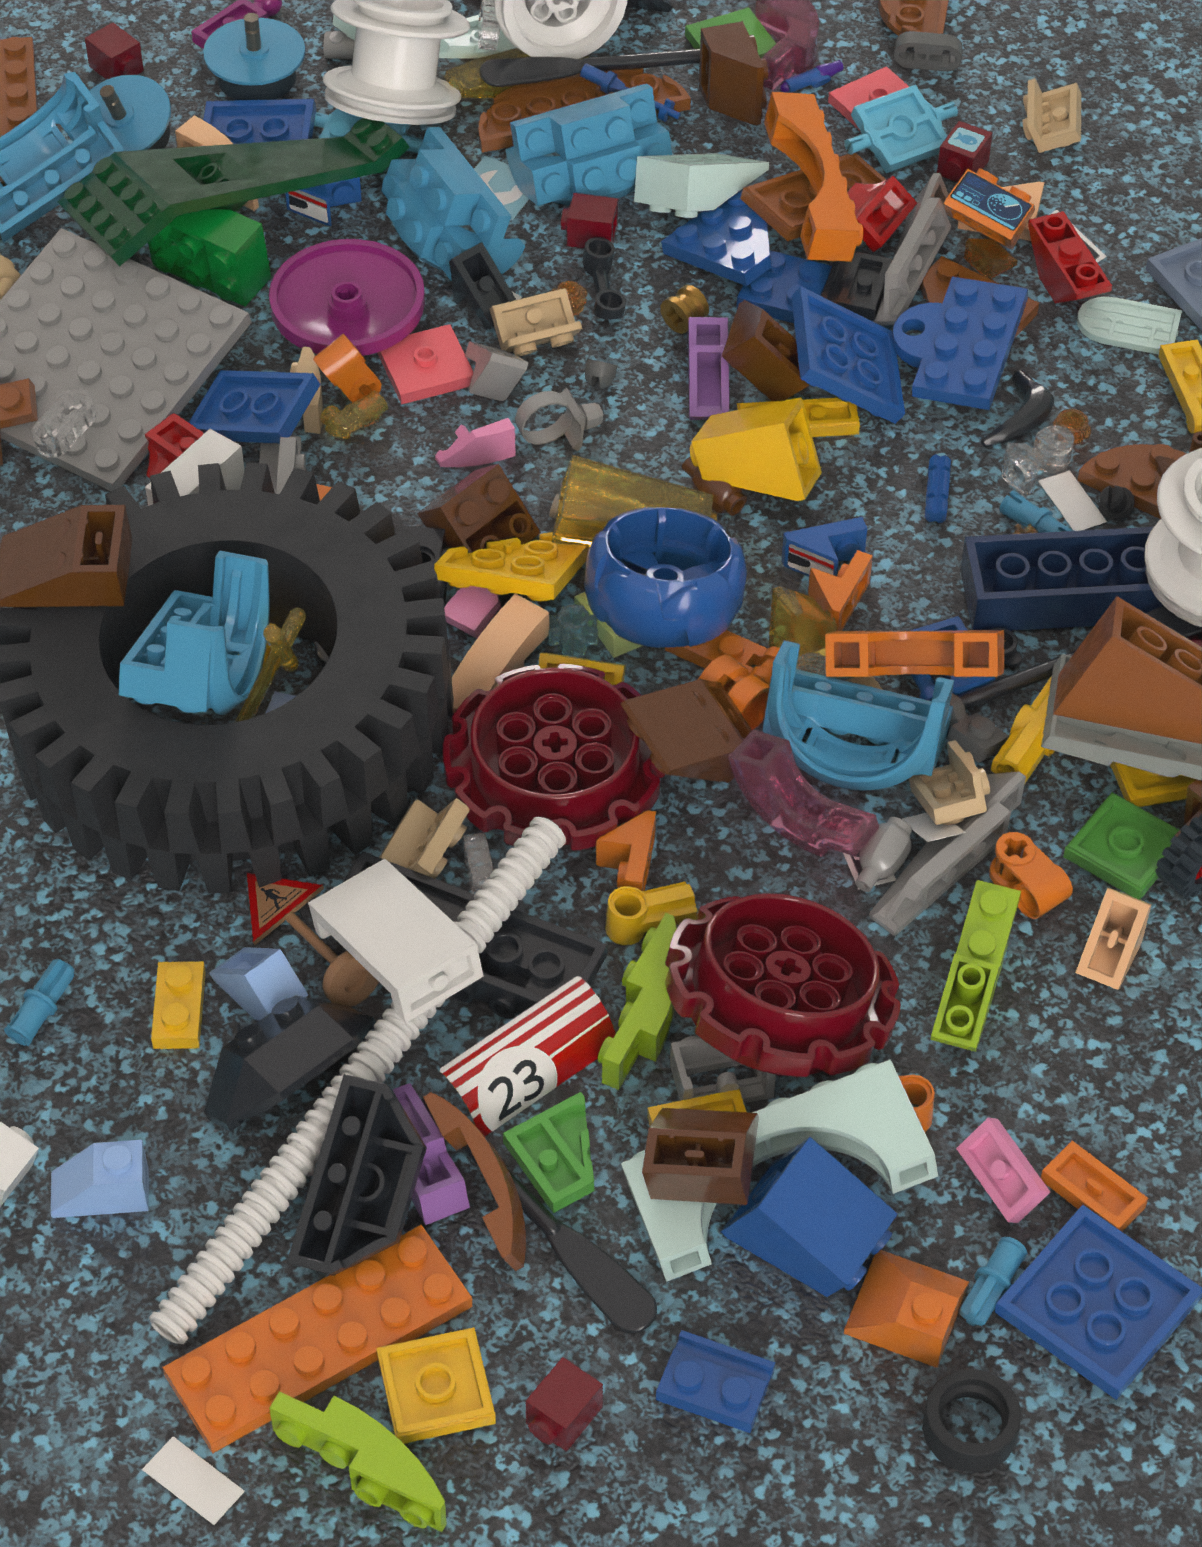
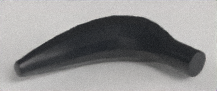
(1031, 415)

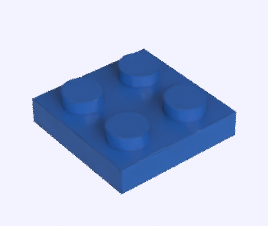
(776, 286)

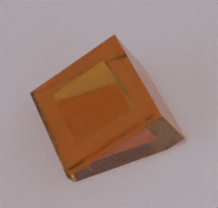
(988, 257)

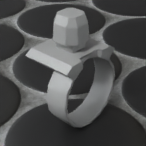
(572, 423)

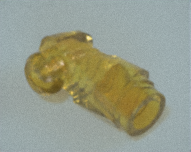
(354, 415)

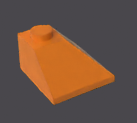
(906, 1308)

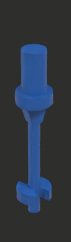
(610, 83)

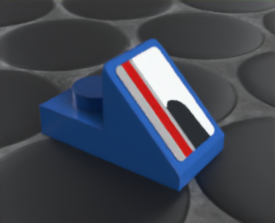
(317, 200)
(823, 546)

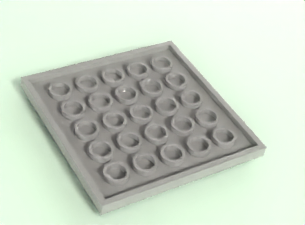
(121, 336)

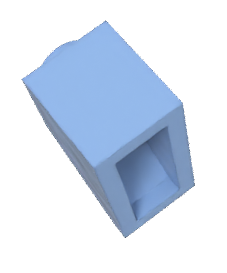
(258, 980)
(102, 1181)

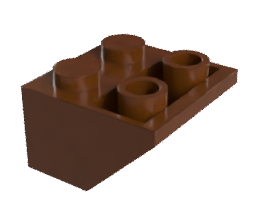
(732, 72)
(763, 353)
(480, 511)
(700, 1155)

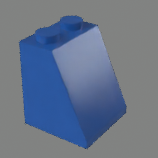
(812, 1220)

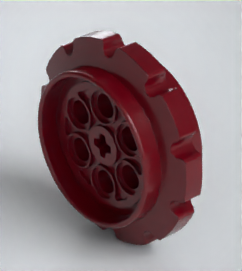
(550, 750)
(782, 985)

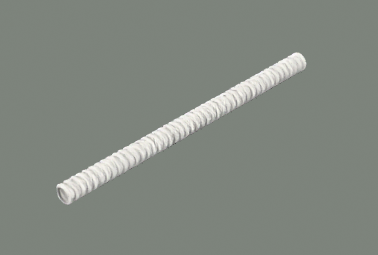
(373, 1059)

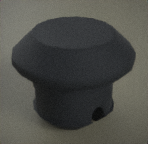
(1116, 502)

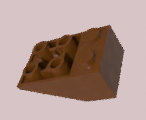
(68, 559)
(689, 729)

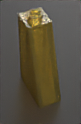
(598, 492)

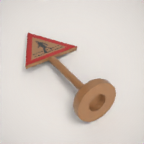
(345, 979)

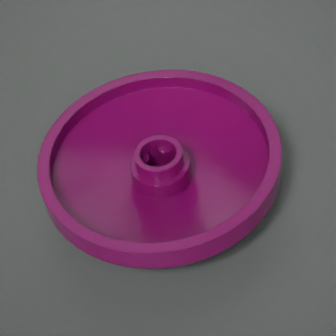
(347, 289)

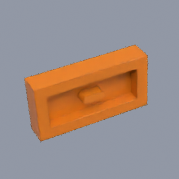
(1090, 1183)

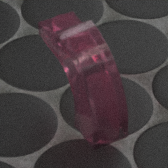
(797, 28)
(790, 805)

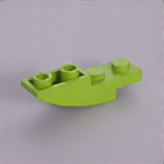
(976, 966)
(647, 1010)
(378, 1461)

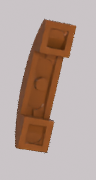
(506, 1222)

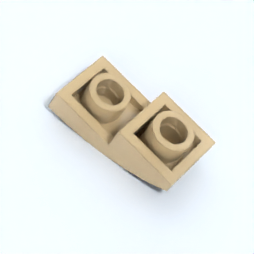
(312, 414)

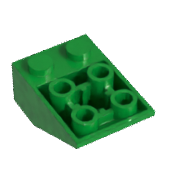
(214, 252)

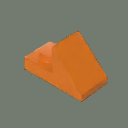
(841, 592)
(629, 850)

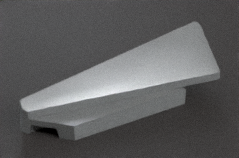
(917, 248)
(950, 858)

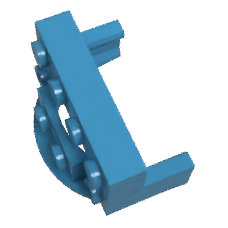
(41, 163)
(195, 640)
(842, 707)

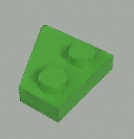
(555, 1152)

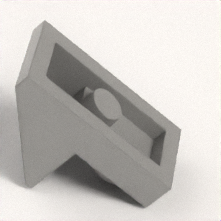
(494, 371)

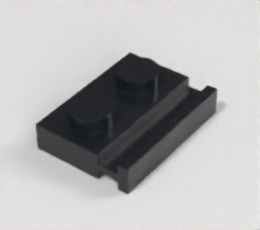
(858, 283)

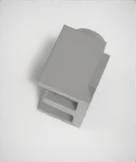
(696, 1056)

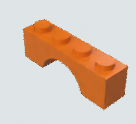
(915, 652)

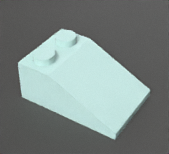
(692, 181)

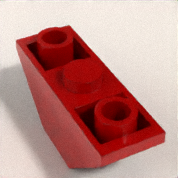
(1064, 260)

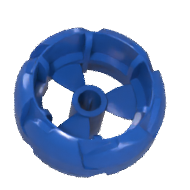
(690, 582)

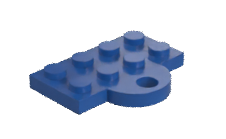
(961, 341)

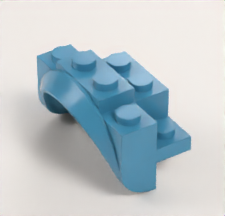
(593, 144)
(436, 197)

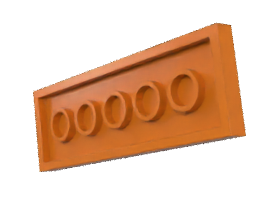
(316, 1337)

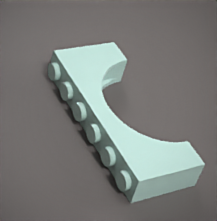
(854, 1115)

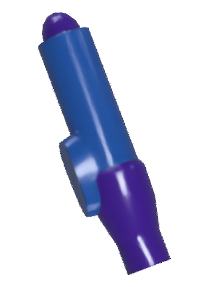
(815, 77)

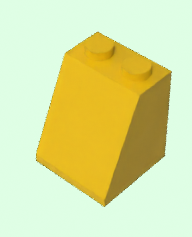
(759, 450)

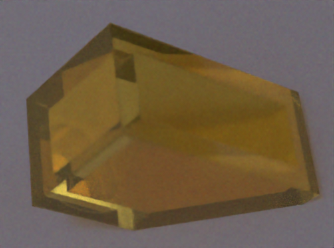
(799, 620)

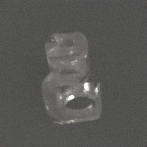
(1050, 453)

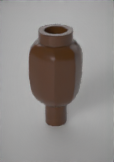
(725, 497)

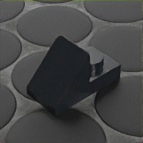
(479, 281)

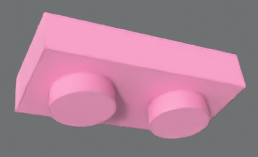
(1003, 1170)

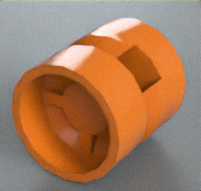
(745, 690)

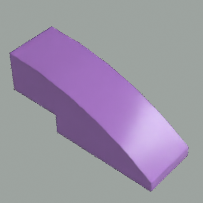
(707, 368)
(440, 1185)

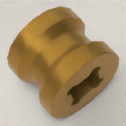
(686, 304)

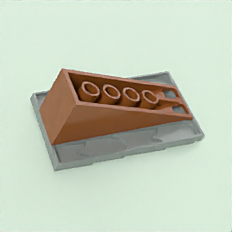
(1129, 696)

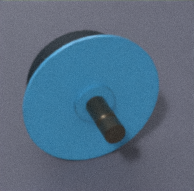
(254, 57)
(135, 111)

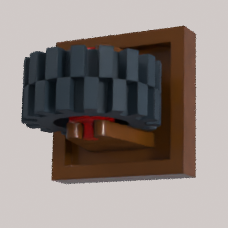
(1183, 859)

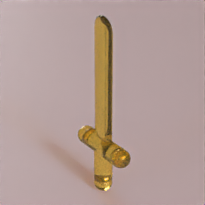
(281, 654)

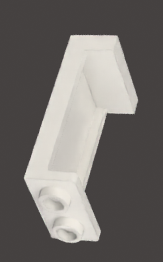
(398, 938)

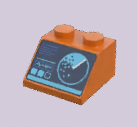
(989, 207)

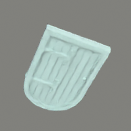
(1128, 323)

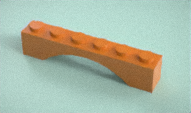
(799, 131)

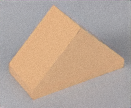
(1114, 938)

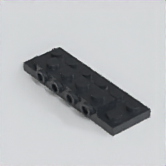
(523, 958)

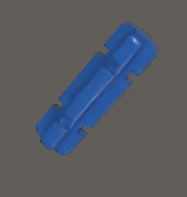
(937, 488)

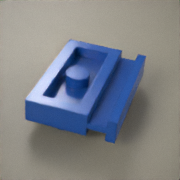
(715, 1381)

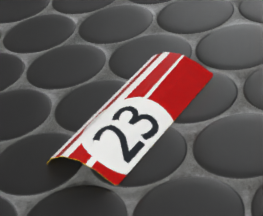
(530, 1055)

